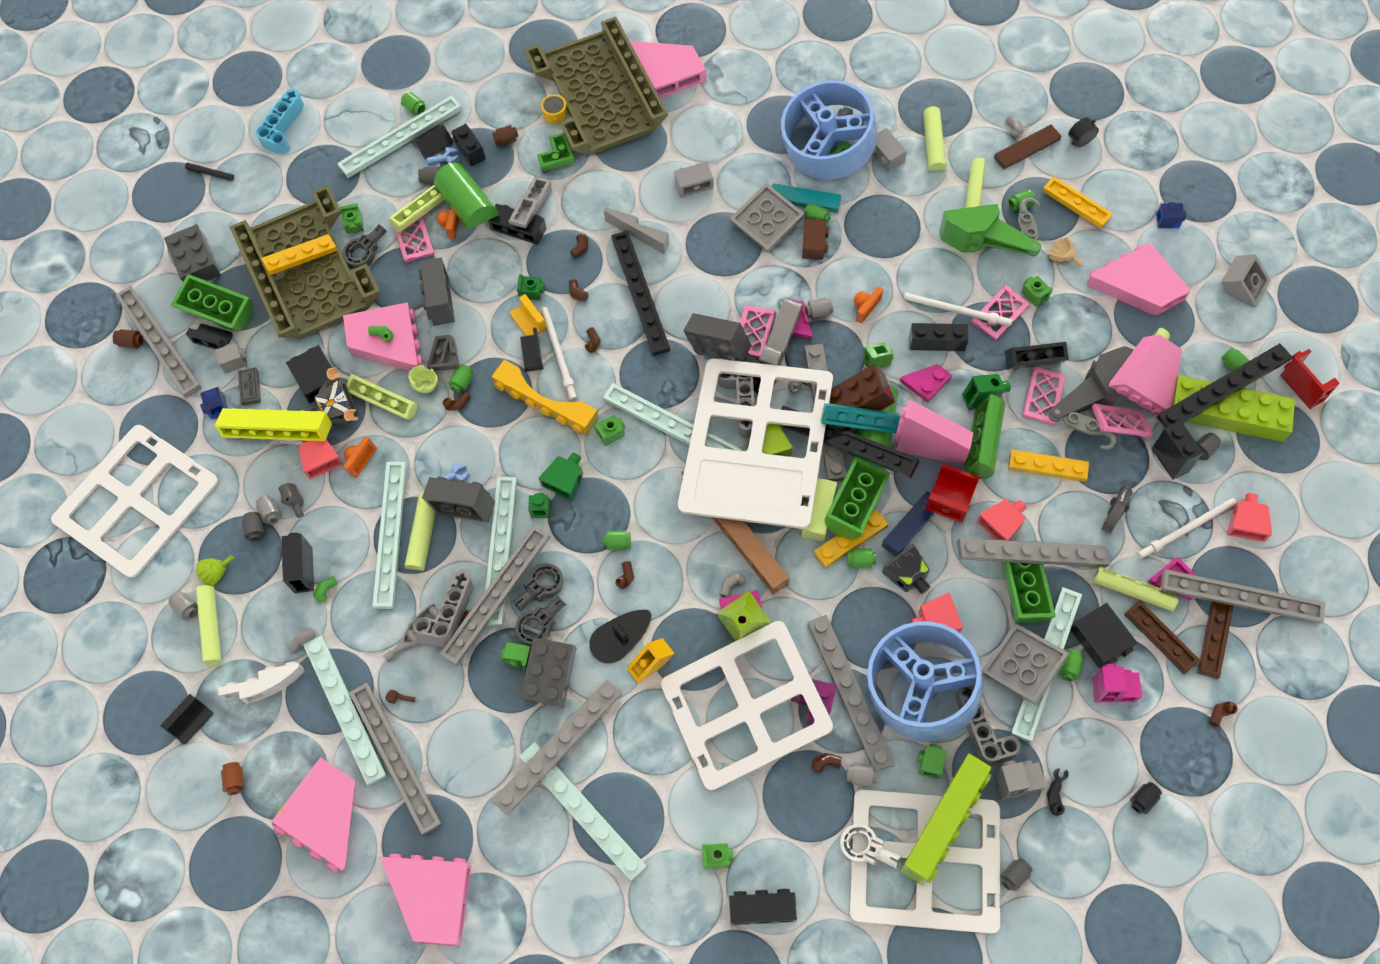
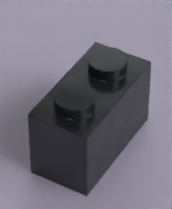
(468, 145)

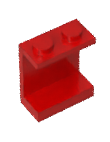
(1305, 383)
(952, 493)

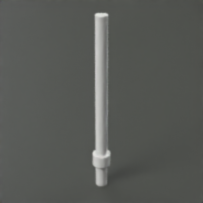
(993, 318)
(568, 382)
(1157, 545)

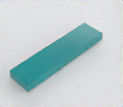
(803, 197)
(860, 418)

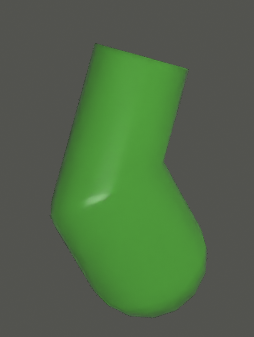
(383, 331)
(321, 588)

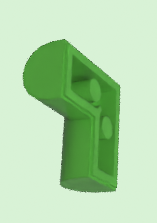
(559, 156)

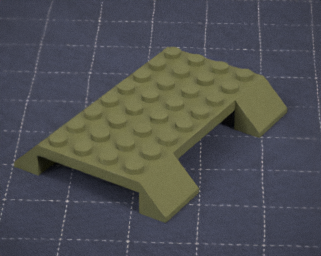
(602, 89)
(311, 293)

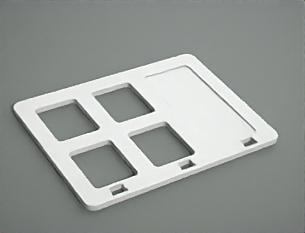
(748, 482)

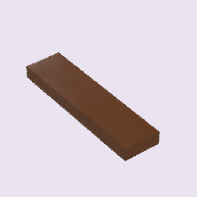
(1027, 146)
(1162, 637)
(1215, 640)

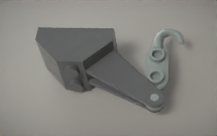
(1092, 391)

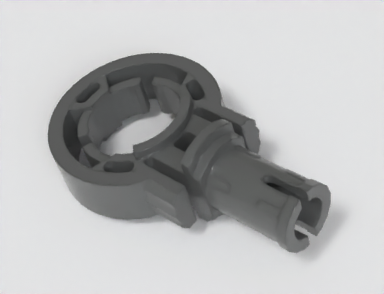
(366, 242)
(1118, 507)
(537, 592)
(550, 611)

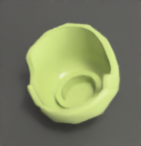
(423, 379)

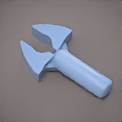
(445, 157)
(455, 473)

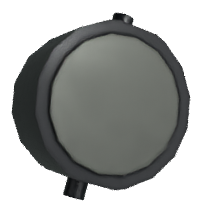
(1083, 132)

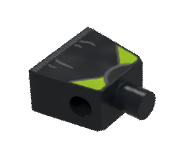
(908, 570)

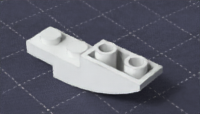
(270, 682)

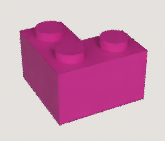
(1116, 685)

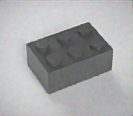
(192, 254)
(436, 291)
(717, 337)
(458, 499)
(548, 672)

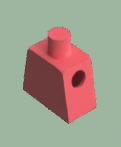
(318, 458)
(1003, 519)
(1250, 519)
(940, 611)

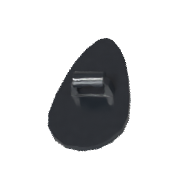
(619, 636)

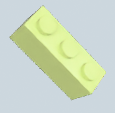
(823, 499)

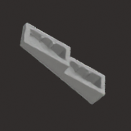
(531, 202)
(653, 237)

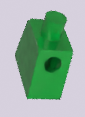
(981, 387)
(563, 476)

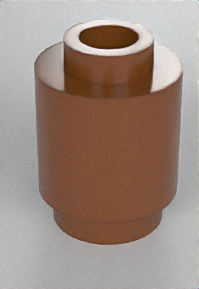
(232, 778)

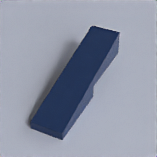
(908, 527)

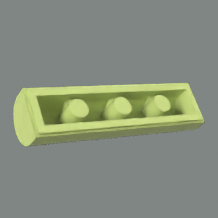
(934, 139)
(975, 182)
(415, 209)
(381, 397)
(420, 536)
(1135, 589)
(208, 625)

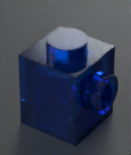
(1170, 215)
(213, 402)

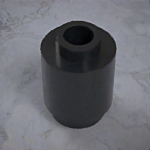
(1145, 798)

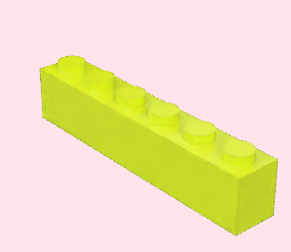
(273, 424)

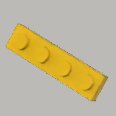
(1077, 202)
(298, 254)
(1048, 465)
(839, 546)

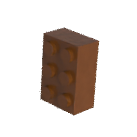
(864, 390)

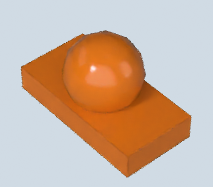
(450, 221)
(867, 303)
(358, 456)

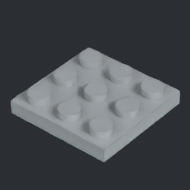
(767, 217)
(1025, 664)

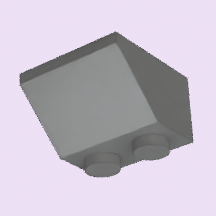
(1246, 279)

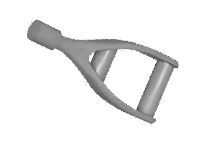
(410, 634)

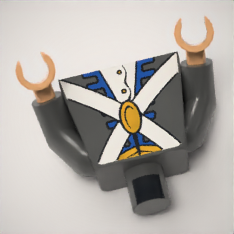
(336, 400)

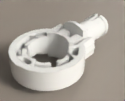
(880, 854)

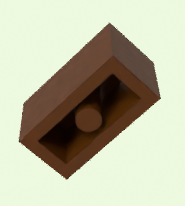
(814, 239)

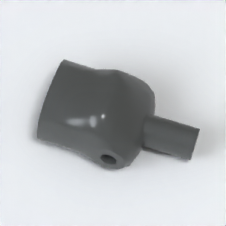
(291, 497)

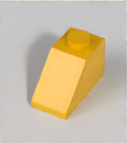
(650, 660)

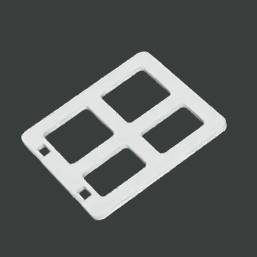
(132, 497)
(748, 709)
(923, 916)

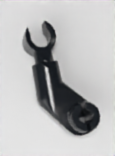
(1053, 796)

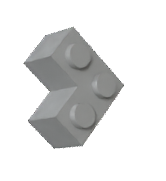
(1019, 779)

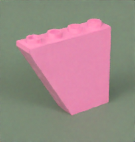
(670, 66)
(1141, 281)
(400, 351)
(1150, 374)
(932, 435)
(320, 815)
(430, 896)

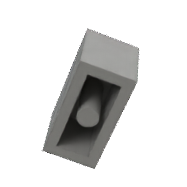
(889, 150)
(693, 179)

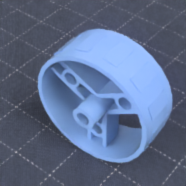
(812, 104)
(894, 647)

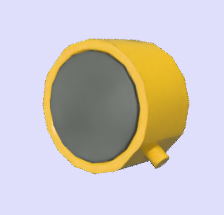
(554, 109)

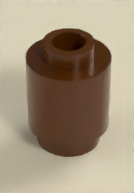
(505, 135)
(127, 338)

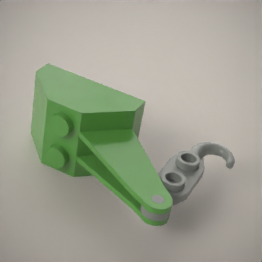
(979, 226)

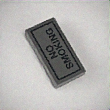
(249, 386)

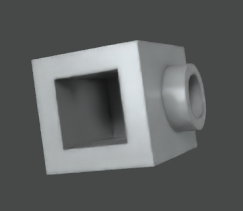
(231, 357)

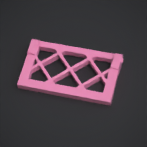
(418, 254)
(1014, 297)
(759, 312)
(1047, 375)
(1116, 428)

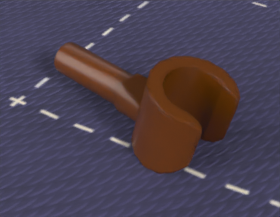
(393, 695)

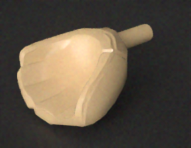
(1063, 251)

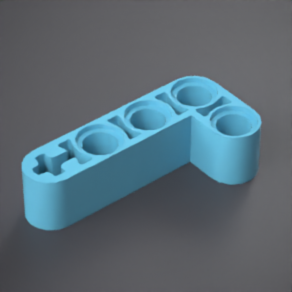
(278, 120)

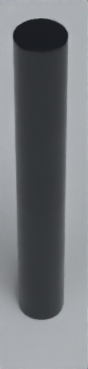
(216, 173)

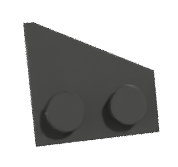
(443, 354)

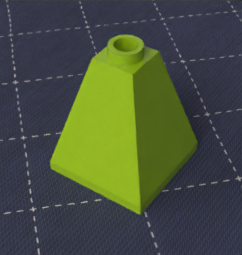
(743, 606)

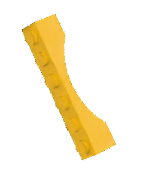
(577, 415)

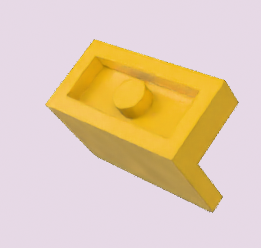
(528, 317)

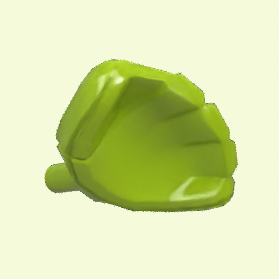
(212, 570)

